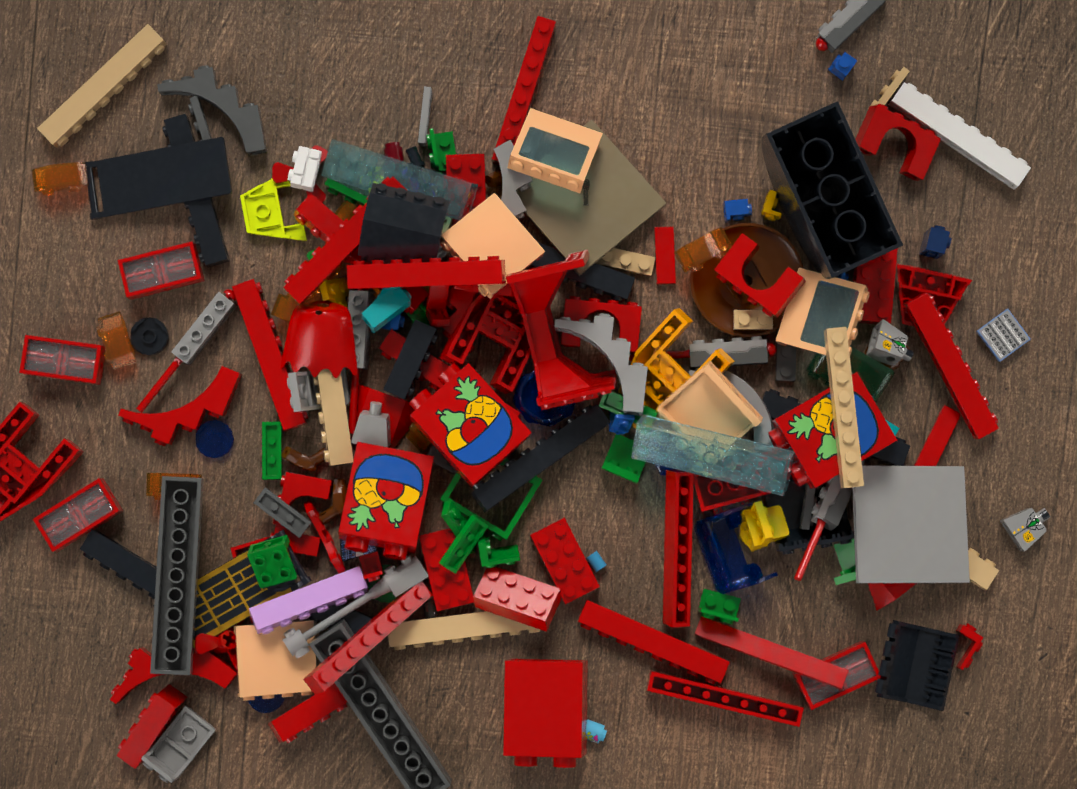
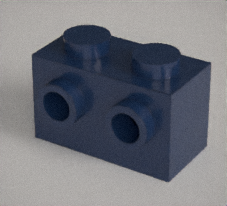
(935, 242)

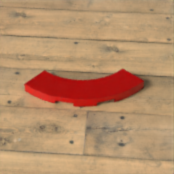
(325, 536)

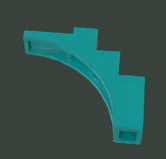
(386, 307)

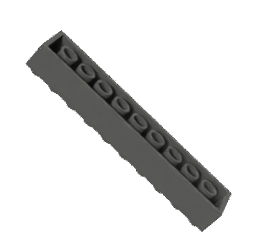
(177, 575)
(384, 716)

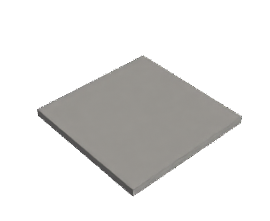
(911, 525)

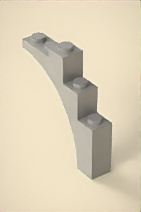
(512, 181)
(600, 335)

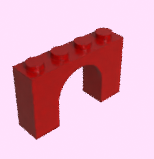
(921, 142)
(773, 299)
(627, 317)
(293, 488)

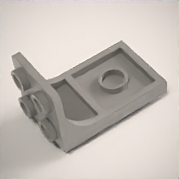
(304, 391)
(178, 745)

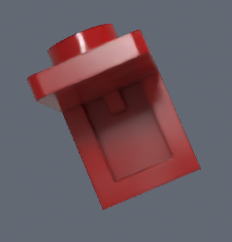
(436, 306)
(371, 566)
(969, 632)

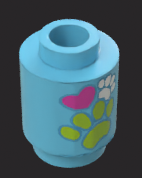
(595, 731)

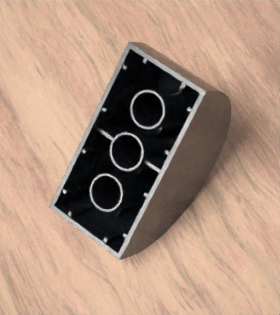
(828, 192)

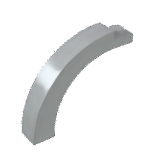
(760, 431)

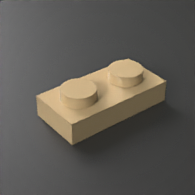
(752, 320)

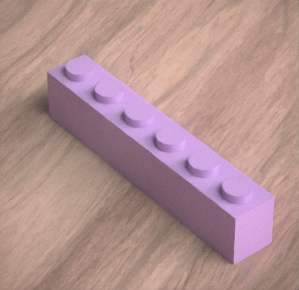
(308, 600)

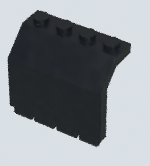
(401, 225)
(800, 538)
(917, 665)

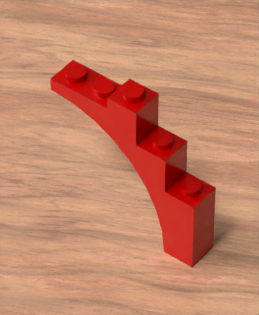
(166, 424)
(206, 665)

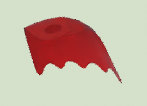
(321, 339)

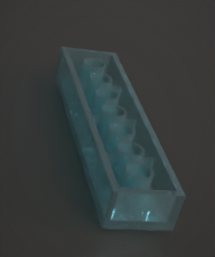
(364, 167)
(713, 455)

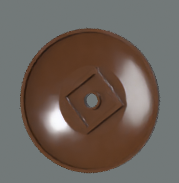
(718, 301)

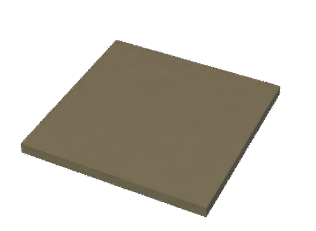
(616, 206)

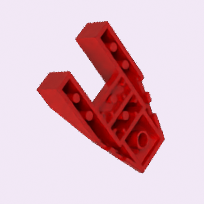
(501, 322)
(20, 477)

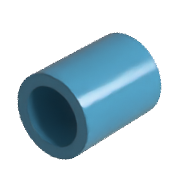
(596, 561)

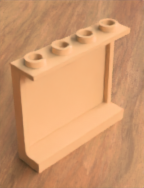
(492, 232)
(710, 404)
(267, 664)

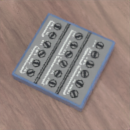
(1003, 335)

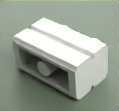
(305, 168)

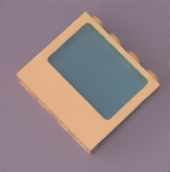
(554, 150)
(821, 306)

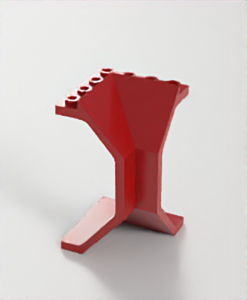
(557, 376)

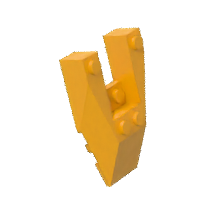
(664, 372)

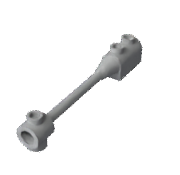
(395, 580)

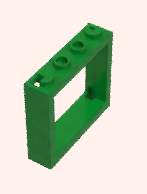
(497, 533)

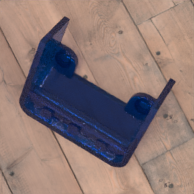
(724, 552)

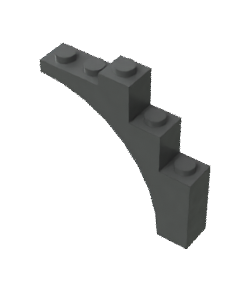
(226, 98)

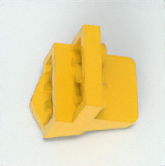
(762, 526)

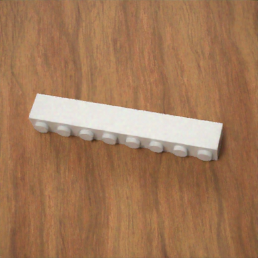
(960, 136)

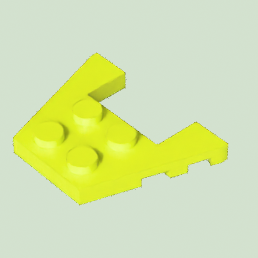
(264, 213)

